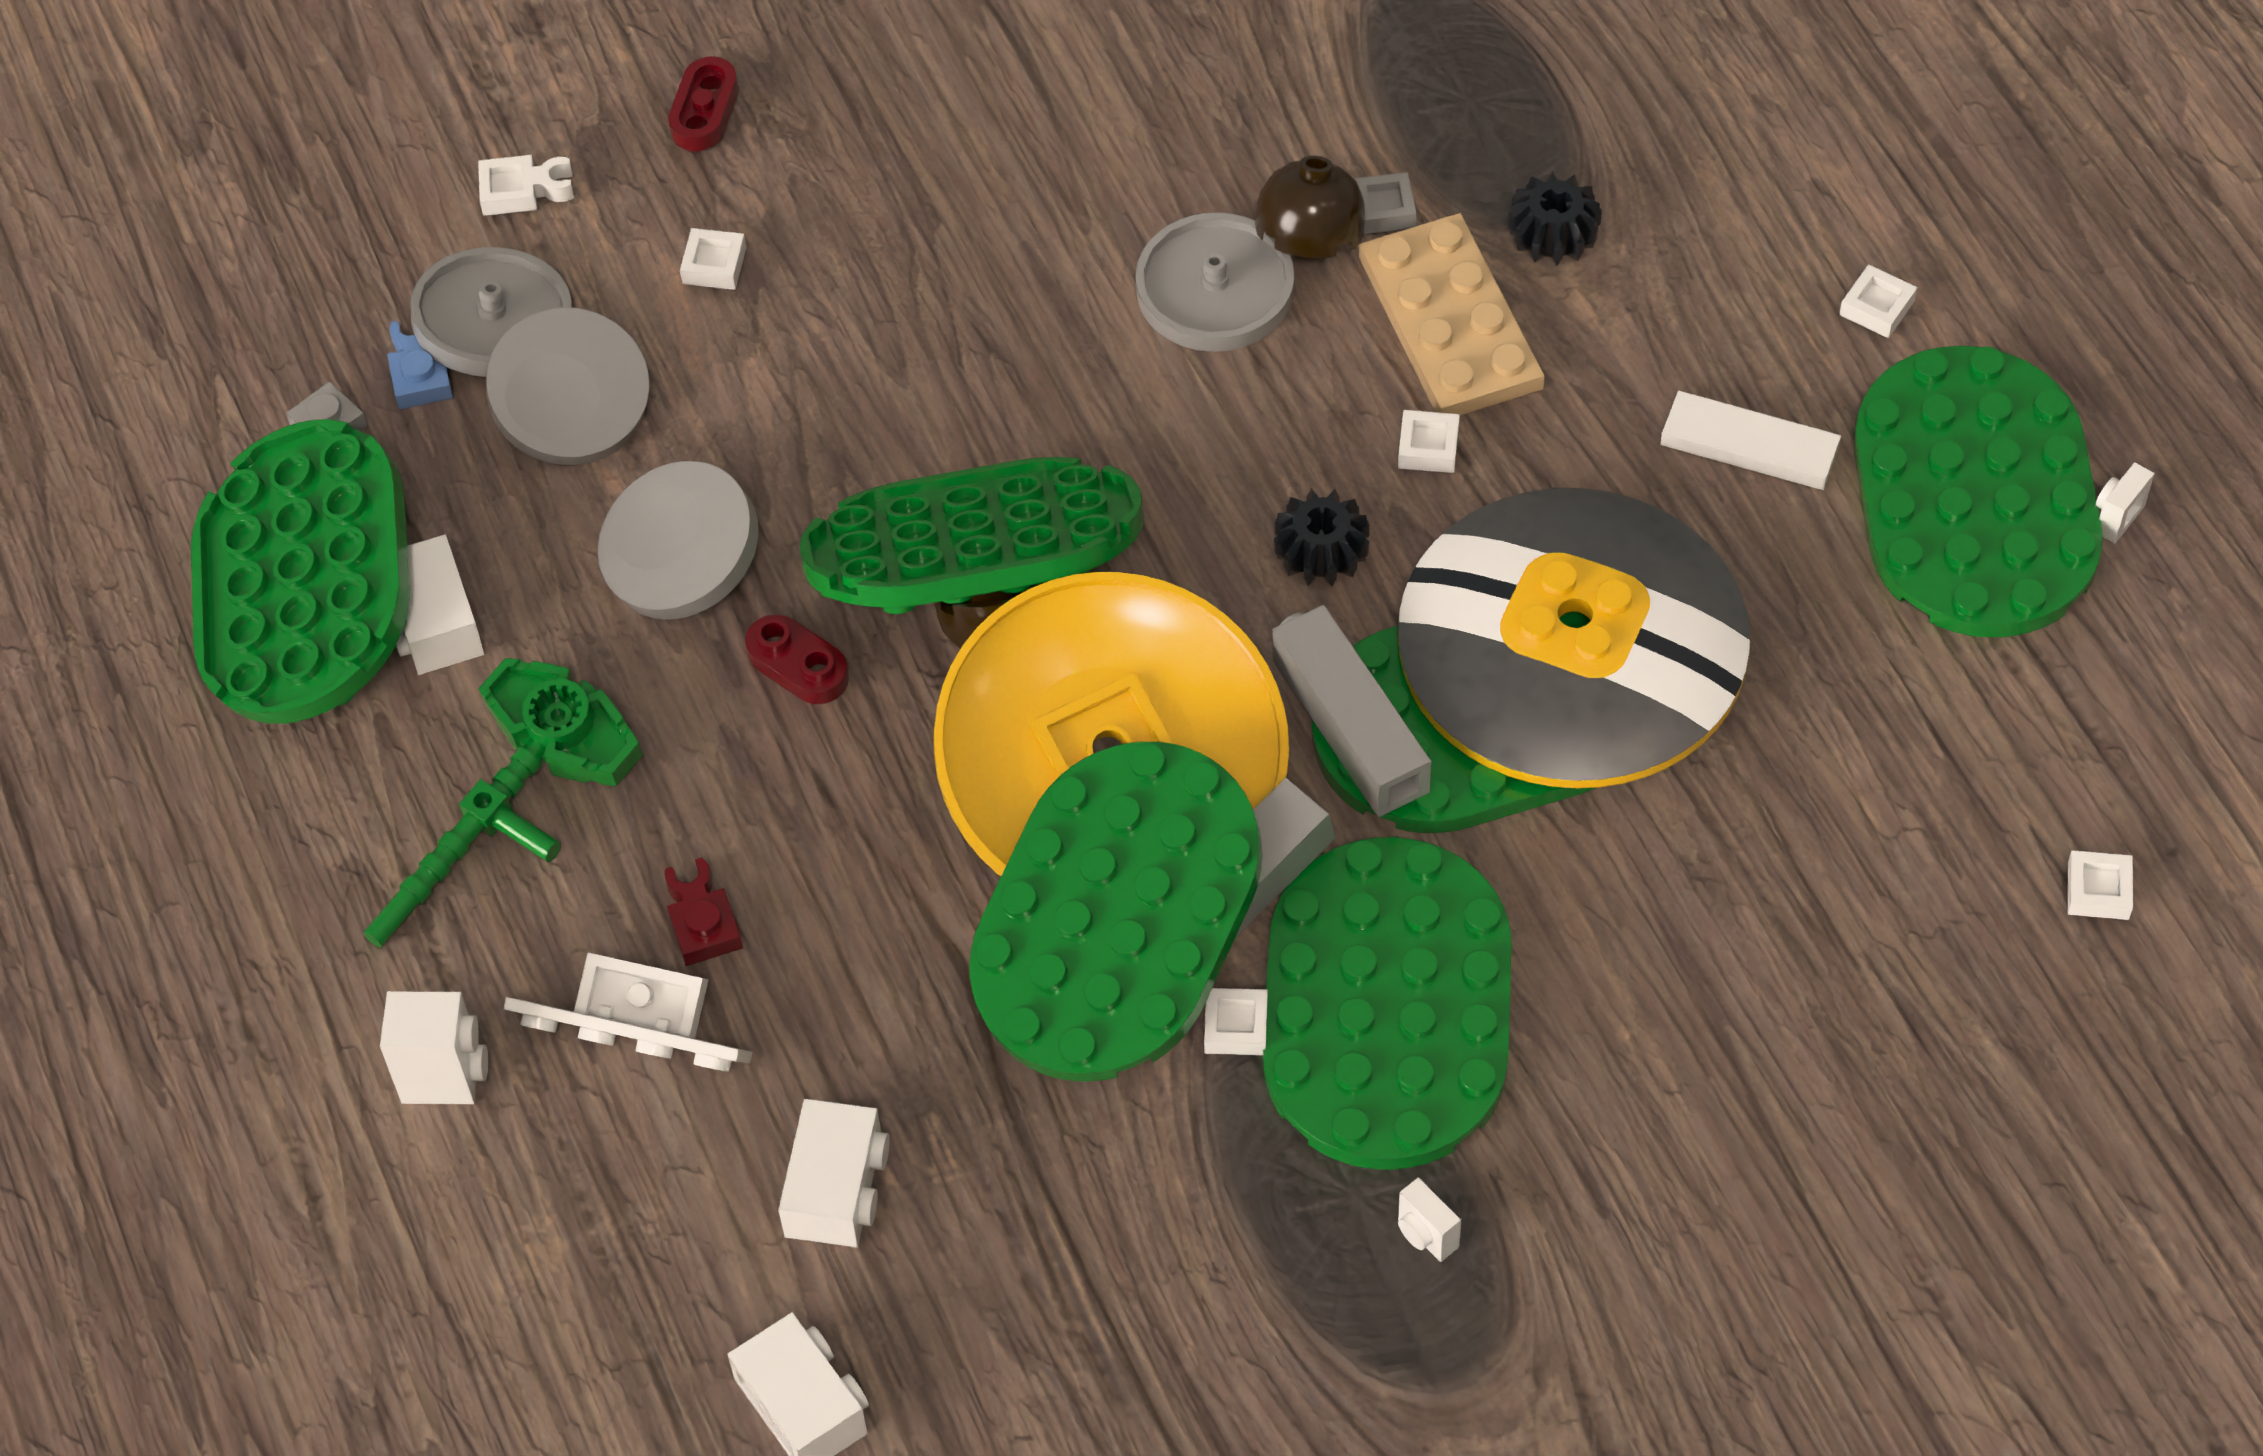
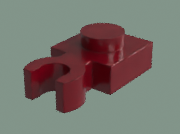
(701, 917)

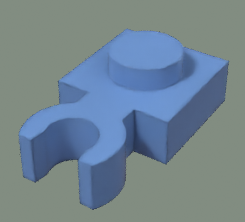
(415, 373)

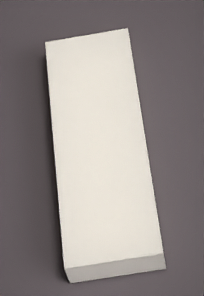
(1750, 440)

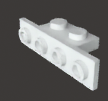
(636, 1003)

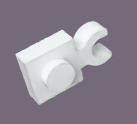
(515, 183)

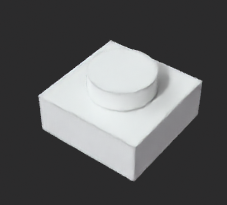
(713, 258)
(1878, 301)
(1428, 441)
(2123, 501)
(2100, 885)
(1235, 1021)
(1428, 1220)

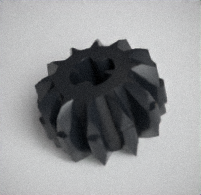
(1554, 218)
(1321, 537)

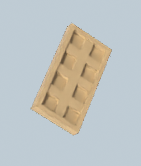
(1451, 316)

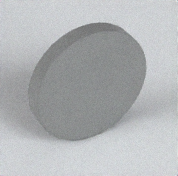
(1214, 282)
(473, 300)
(567, 386)
(678, 540)

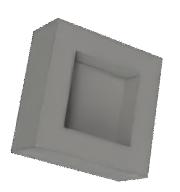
(1387, 202)
(328, 404)

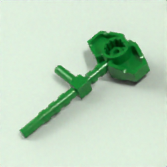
(545, 721)

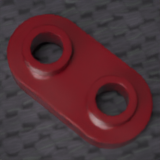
(698, 114)
(793, 655)

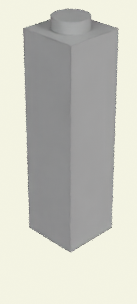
(1351, 710)
(1292, 836)

